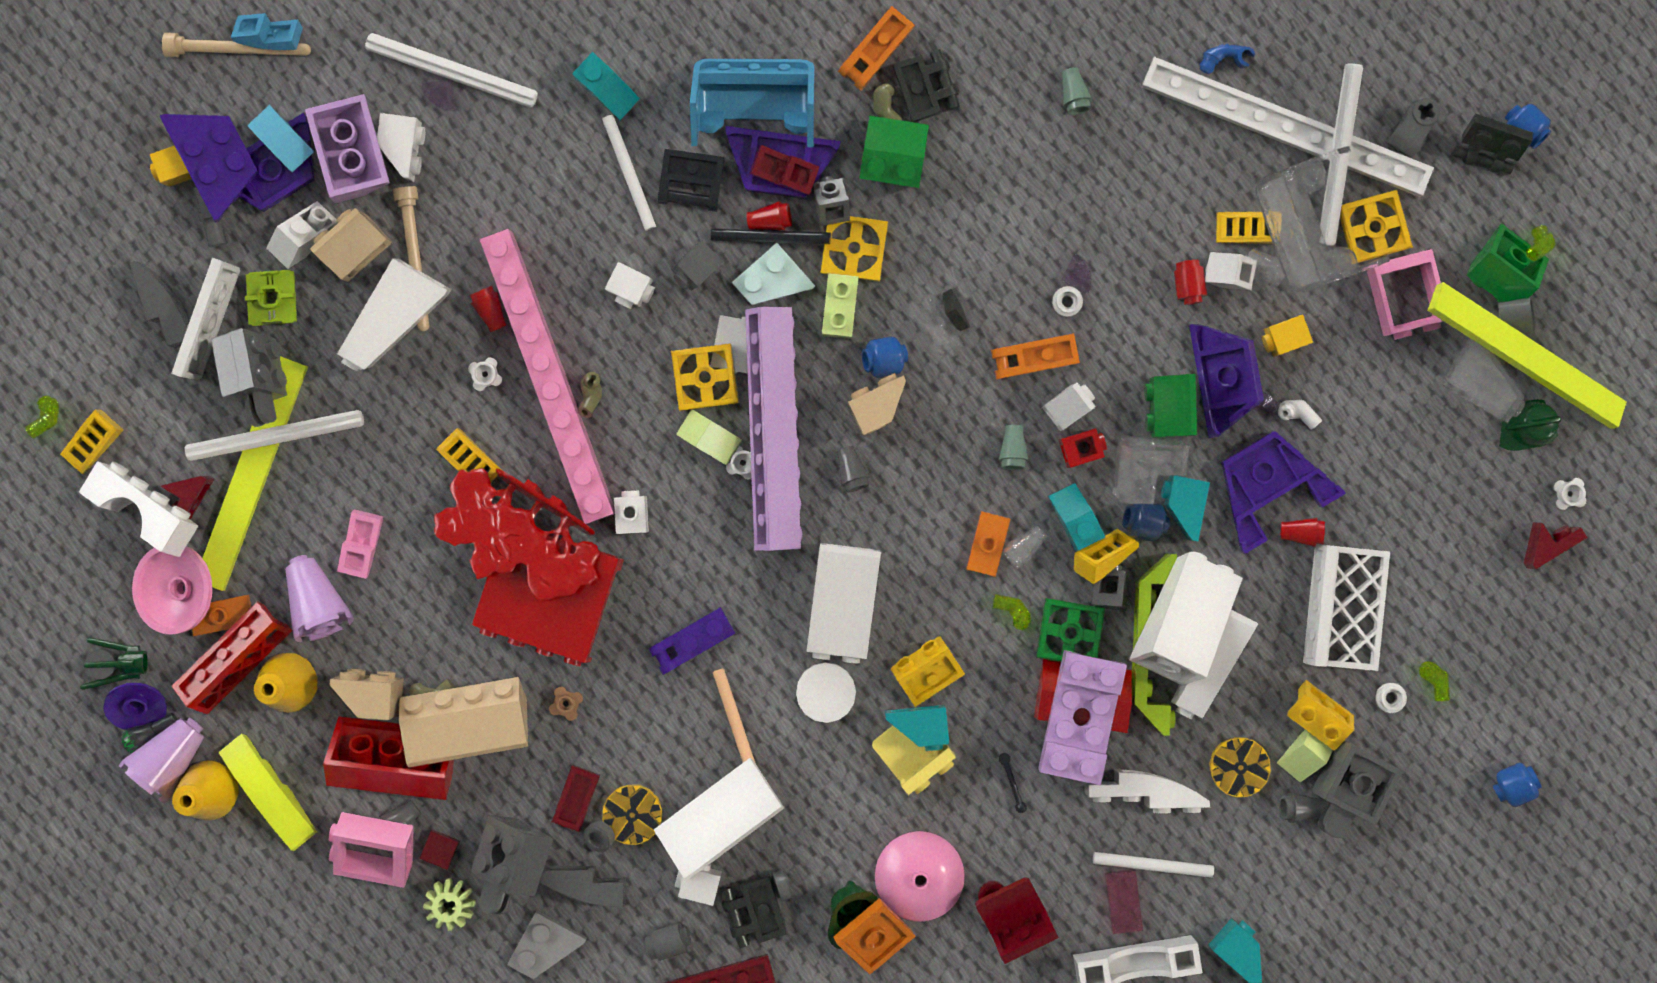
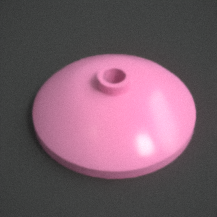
(160, 593)
(913, 856)

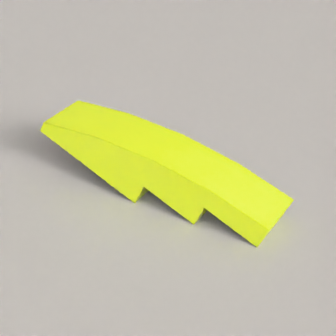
(267, 792)

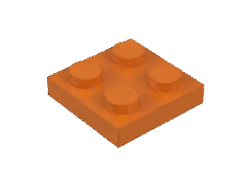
(874, 936)

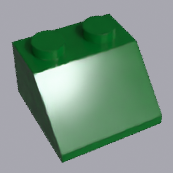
(894, 151)
(1505, 267)
(1171, 406)

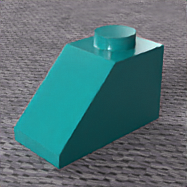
(605, 86)
(1186, 503)
(1076, 517)
(922, 725)
(1239, 950)

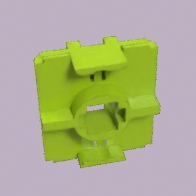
(258, 286)

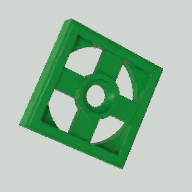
(1057, 630)

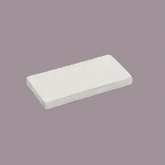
(206, 320)
(718, 819)

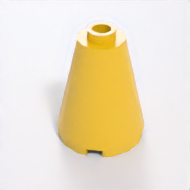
(286, 682)
(206, 791)

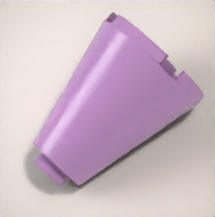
(313, 601)
(164, 758)

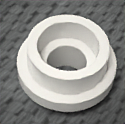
(1071, 292)
(1400, 699)

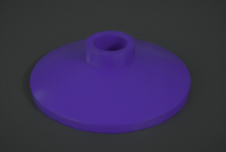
(126, 713)

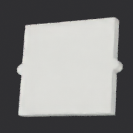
(732, 331)

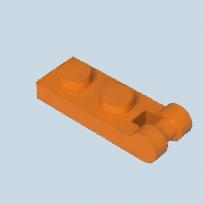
(877, 47)
(1036, 356)

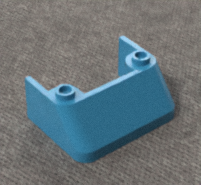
(752, 91)

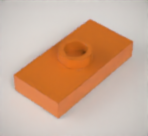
(988, 543)
(223, 615)

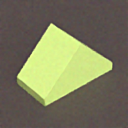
(709, 437)
(1305, 756)

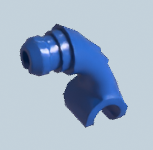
(1215, 55)

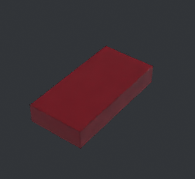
(575, 798)

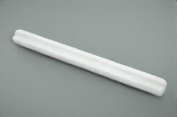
(451, 70)
(1342, 138)
(274, 435)

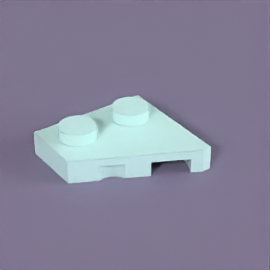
(772, 278)

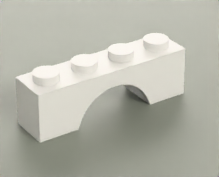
(162, 525)
(1158, 958)

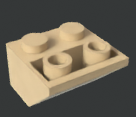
(350, 244)
(876, 407)
(371, 695)

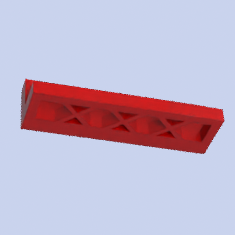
(228, 657)

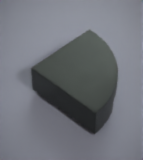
(954, 310)

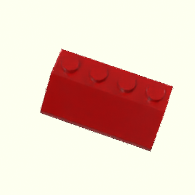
(372, 758)

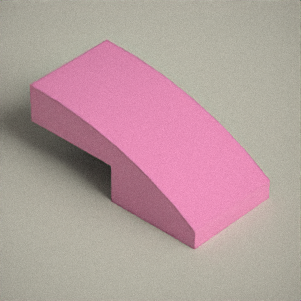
(360, 544)

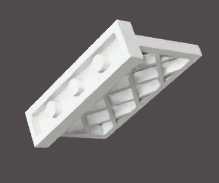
(1322, 603)

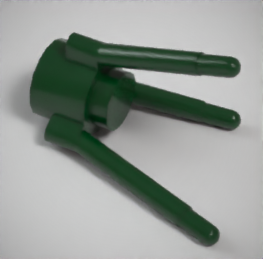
(132, 663)

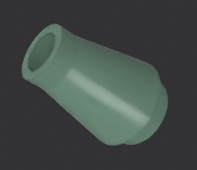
(1075, 93)
(1013, 450)

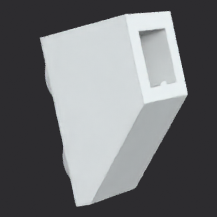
(400, 140)
(296, 235)
(1070, 405)

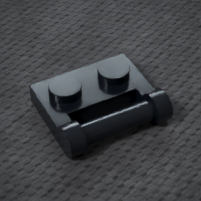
(694, 170)

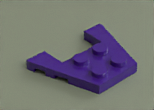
(1265, 473)

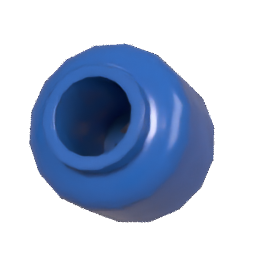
(1532, 120)
(884, 357)
(1517, 784)

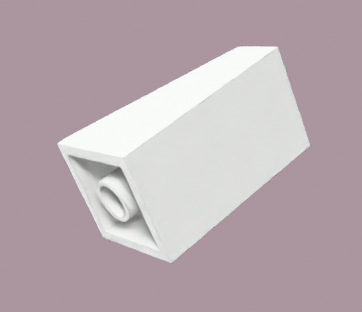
(391, 312)
(843, 602)
(1187, 619)

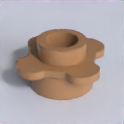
(569, 711)

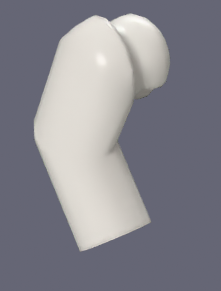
(1299, 410)

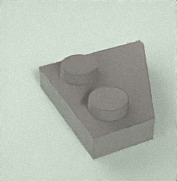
(544, 945)

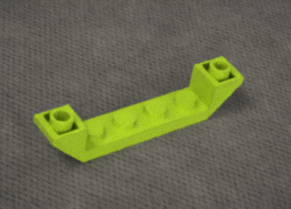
(1156, 713)

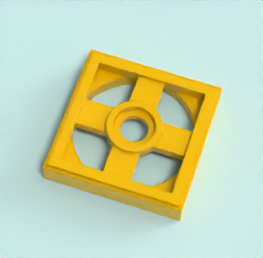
(1371, 212)
(866, 249)
(706, 389)

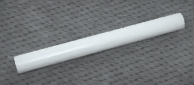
(629, 172)
(1153, 864)

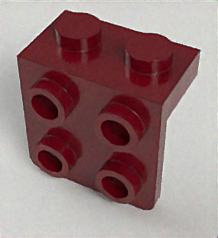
(1016, 919)

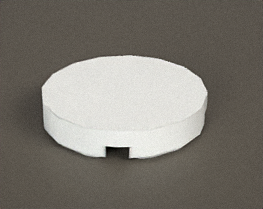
(825, 692)

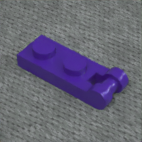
(693, 640)

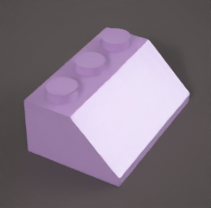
(347, 148)

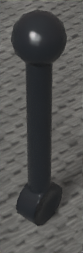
(1004, 758)

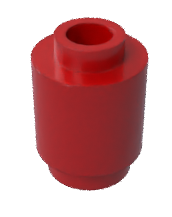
(1190, 282)

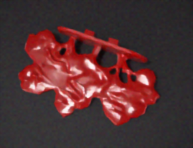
(510, 537)

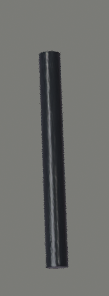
(770, 236)

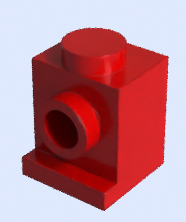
(1071, 454)

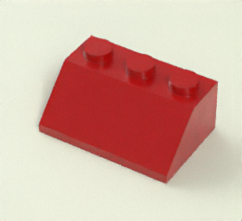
(1046, 690)

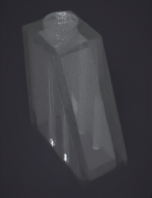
(1484, 382)

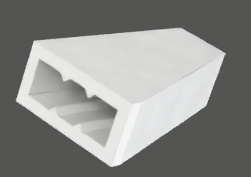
(1198, 695)

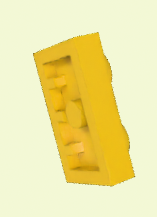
(927, 671)
(1321, 716)

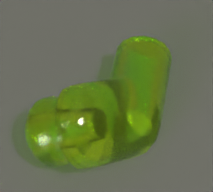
(1543, 243)
(48, 417)
(1016, 608)
(1438, 677)

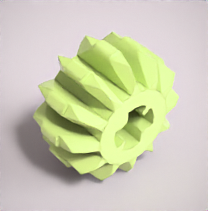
(449, 893)

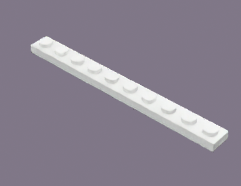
(1283, 125)

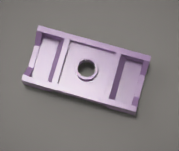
(1077, 749)

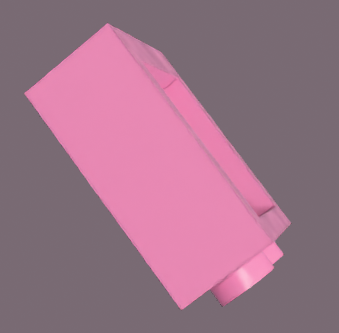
(1430, 277)
(374, 834)

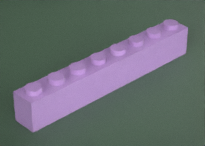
(773, 428)

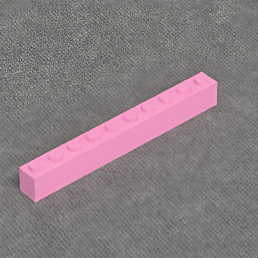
(548, 376)

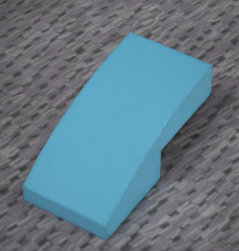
(280, 138)

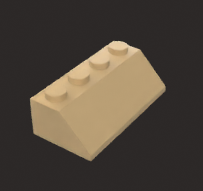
(463, 722)

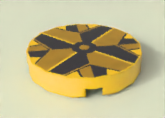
(1239, 767)
(632, 814)

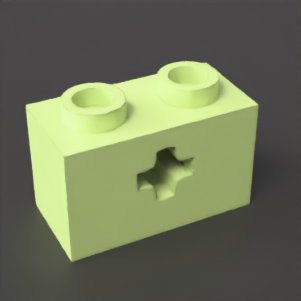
(840, 306)

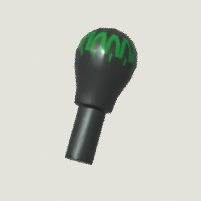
(139, 735)

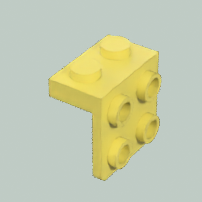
(909, 761)

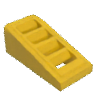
(1221, 228)
(113, 431)
(467, 444)
(1094, 569)

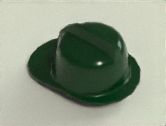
(1531, 428)
(846, 906)

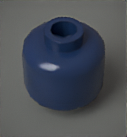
(1145, 521)

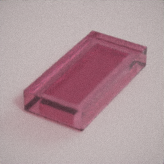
(1123, 901)

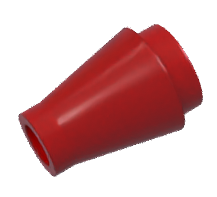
(771, 217)
(488, 306)
(1304, 531)

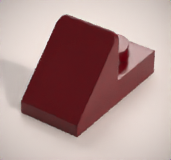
(190, 492)
(1544, 548)

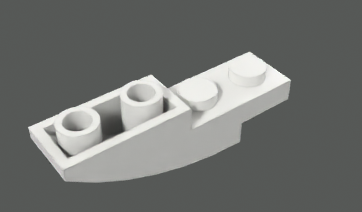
(1157, 790)

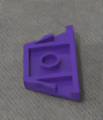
(747, 141)
(212, 157)
(274, 179)
(1226, 376)

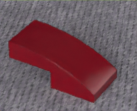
(784, 170)

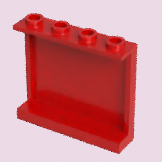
(552, 626)

